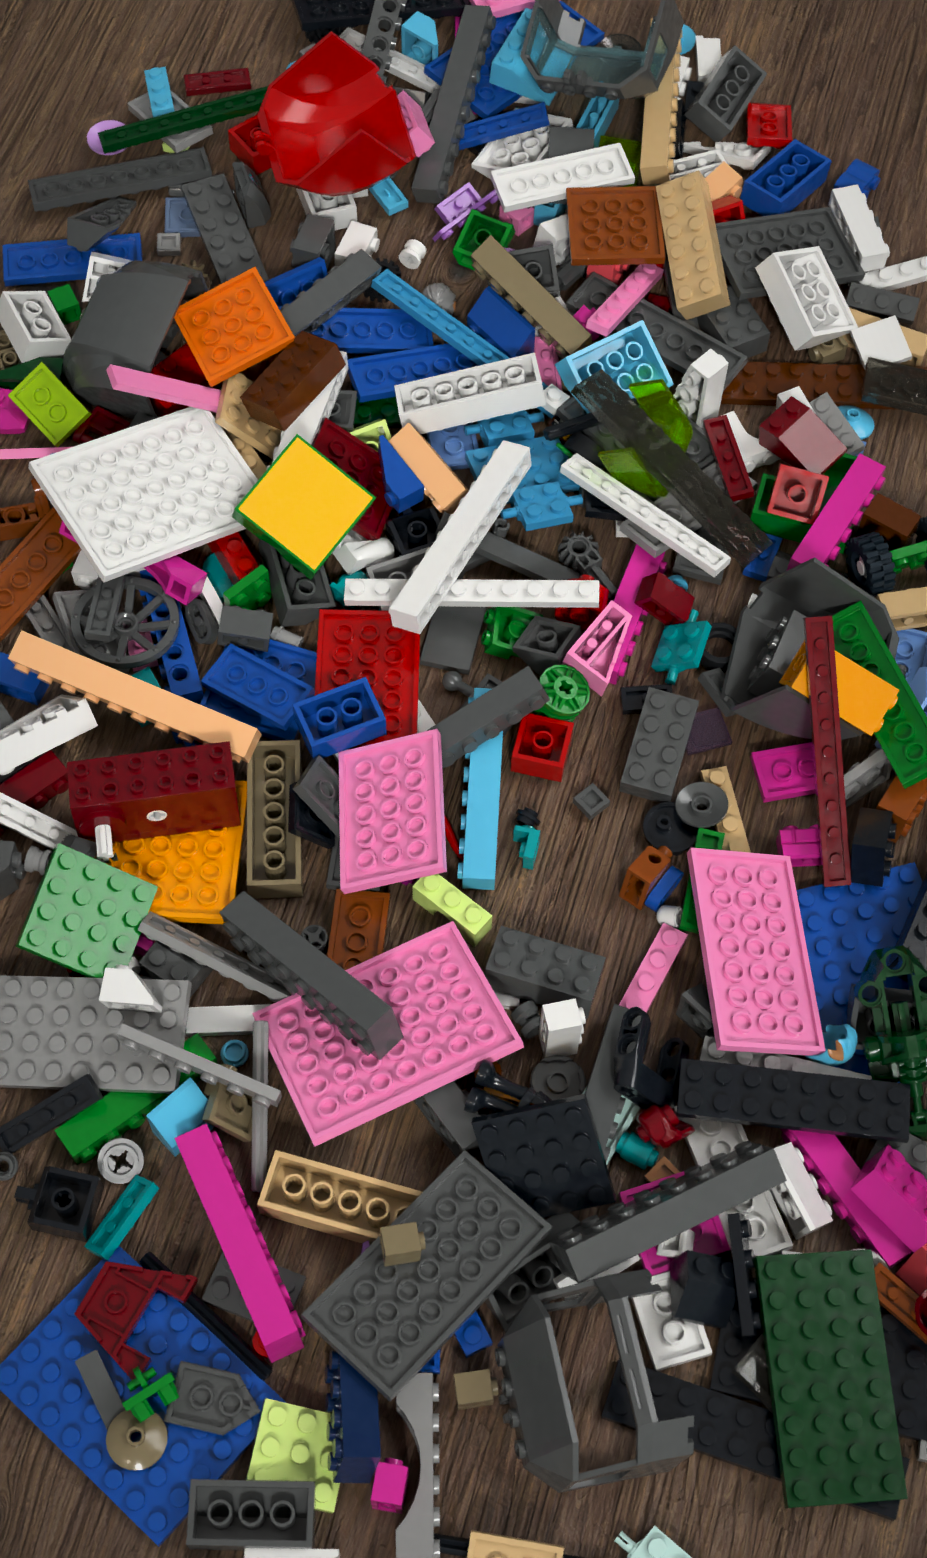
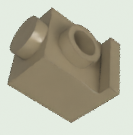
(829, 352)

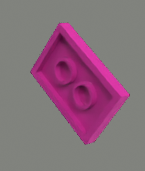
(784, 772)

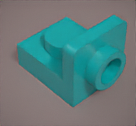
(530, 841)

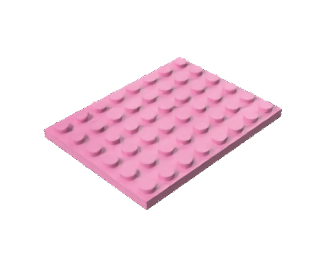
(446, 1023)

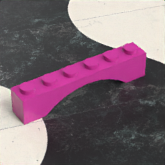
(174, 574)

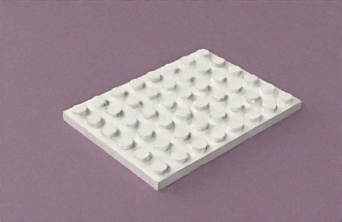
(147, 490)

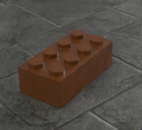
(293, 380)

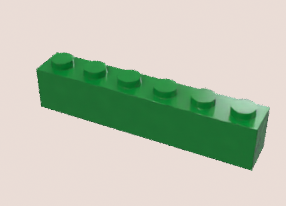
(118, 1113)

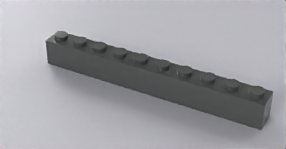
(454, 103)

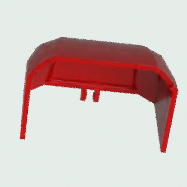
(332, 123)

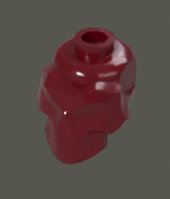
(662, 1126)

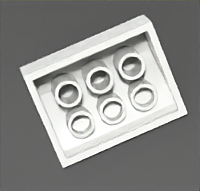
(518, 148)
(806, 297)

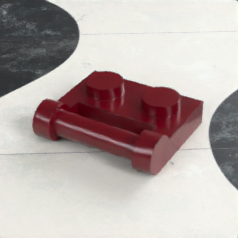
(100, 423)

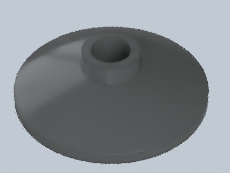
(701, 796)

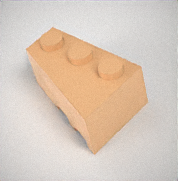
(724, 182)

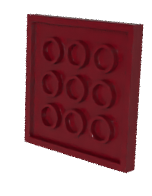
(363, 466)

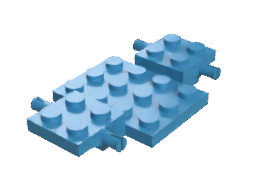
(540, 495)

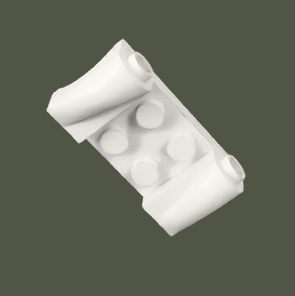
(357, 552)

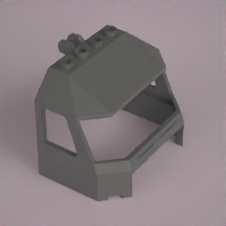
(540, 1398)

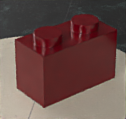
(664, 599)

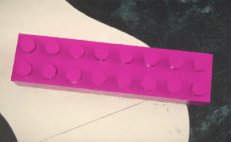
(242, 1242)

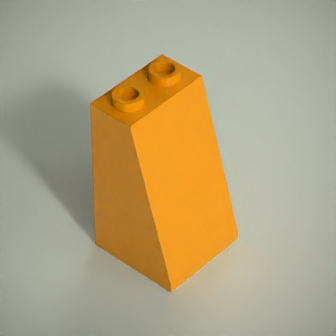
(861, 694)

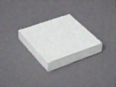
(881, 341)

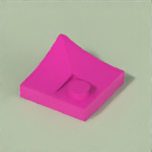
(12, 418)

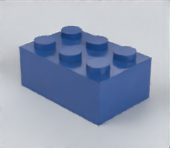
(339, 718)

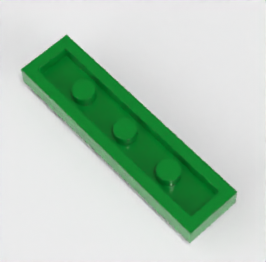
(706, 840)

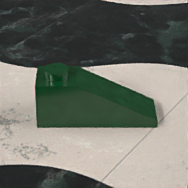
(14, 375)

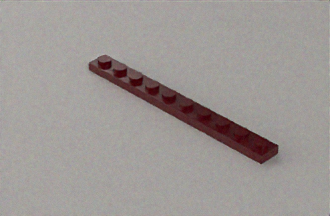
(827, 751)

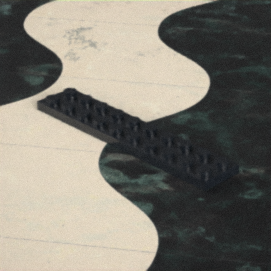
(722, 1426)

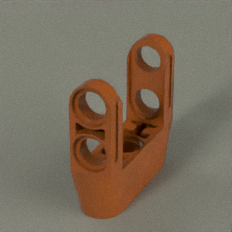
(25, 515)

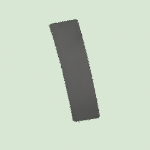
(100, 1387)

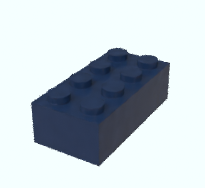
(353, 1423)

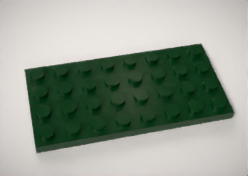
(829, 1379)

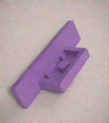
(458, 206)

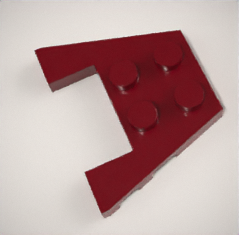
(118, 1303)

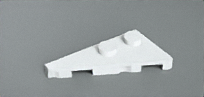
(734, 153)

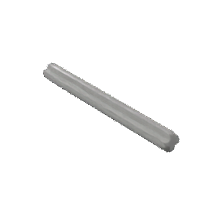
(259, 1113)

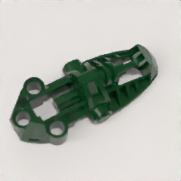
(900, 1052)

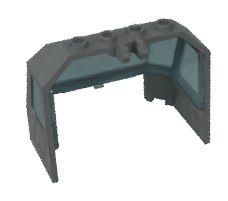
(563, 65)

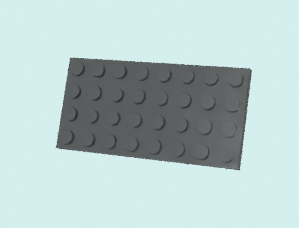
(402, 1314)

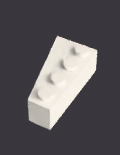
(702, 387)
(44, 730)

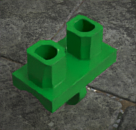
(138, 1403)

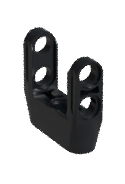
(637, 1080)

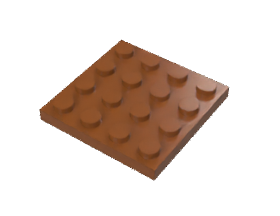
(614, 226)

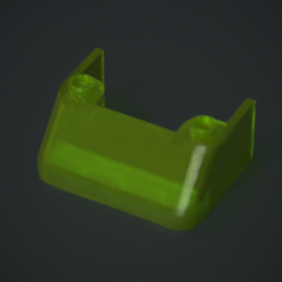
(665, 412)

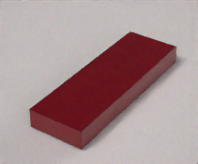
(217, 82)

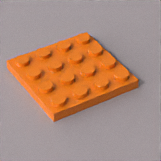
(233, 326)

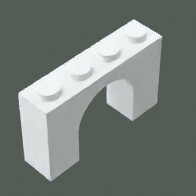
(751, 451)

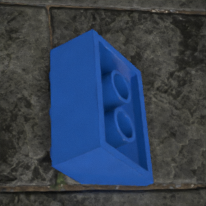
(501, 325)

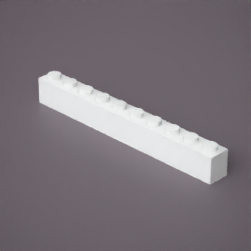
(460, 537)

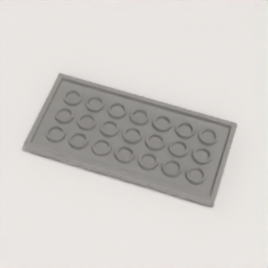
(61, 1031)

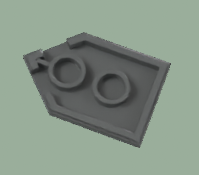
(210, 1400)

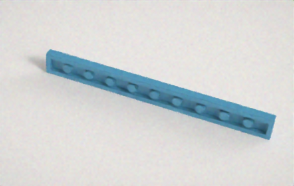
(439, 321)

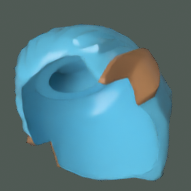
(839, 1045)

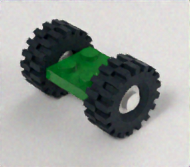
(876, 567)

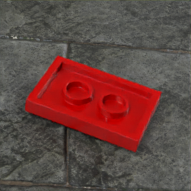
(768, 125)

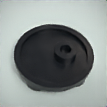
(666, 828)

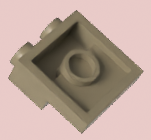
(228, 1110)

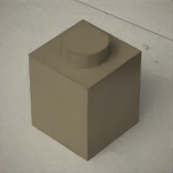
(401, 1243)
(475, 1389)

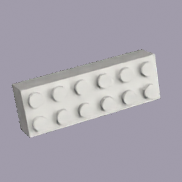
(471, 394)

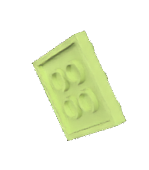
(294, 1447)

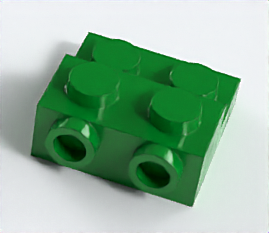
(504, 629)

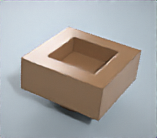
(660, 1170)

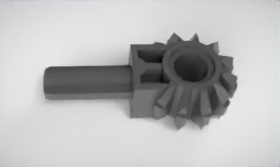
(587, 562)

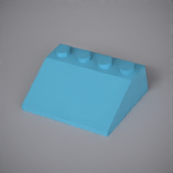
(509, 69)
(625, 356)

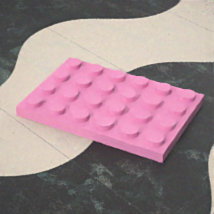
(391, 812)

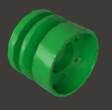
(566, 691)

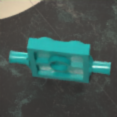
(681, 647)

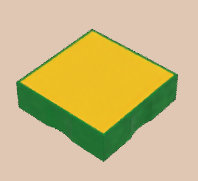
(303, 506)

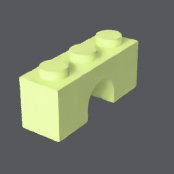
(439, 895)

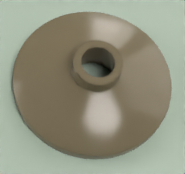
(139, 1454)

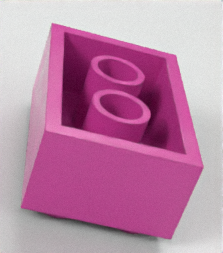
(895, 1195)

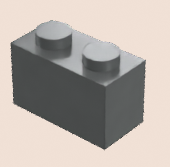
(245, 628)

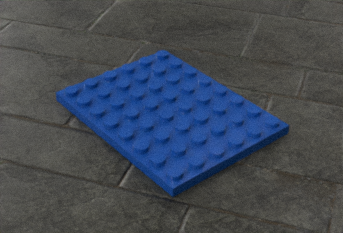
(843, 930)
(53, 1395)

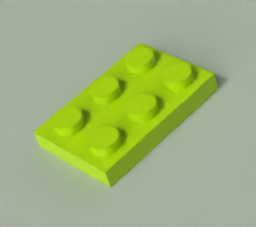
(49, 404)

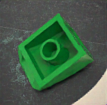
(476, 231)

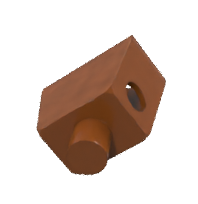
(648, 868)

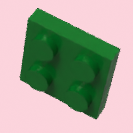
(250, 591)

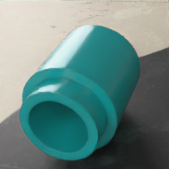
(636, 1151)

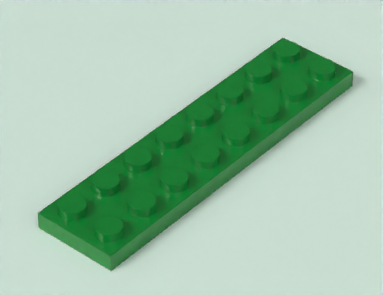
(905, 725)

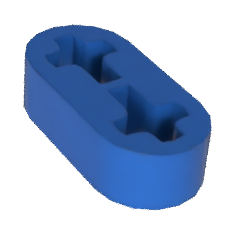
(664, 888)

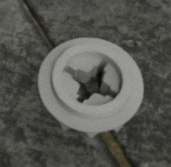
(124, 1173)

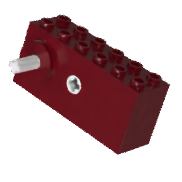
(153, 794)

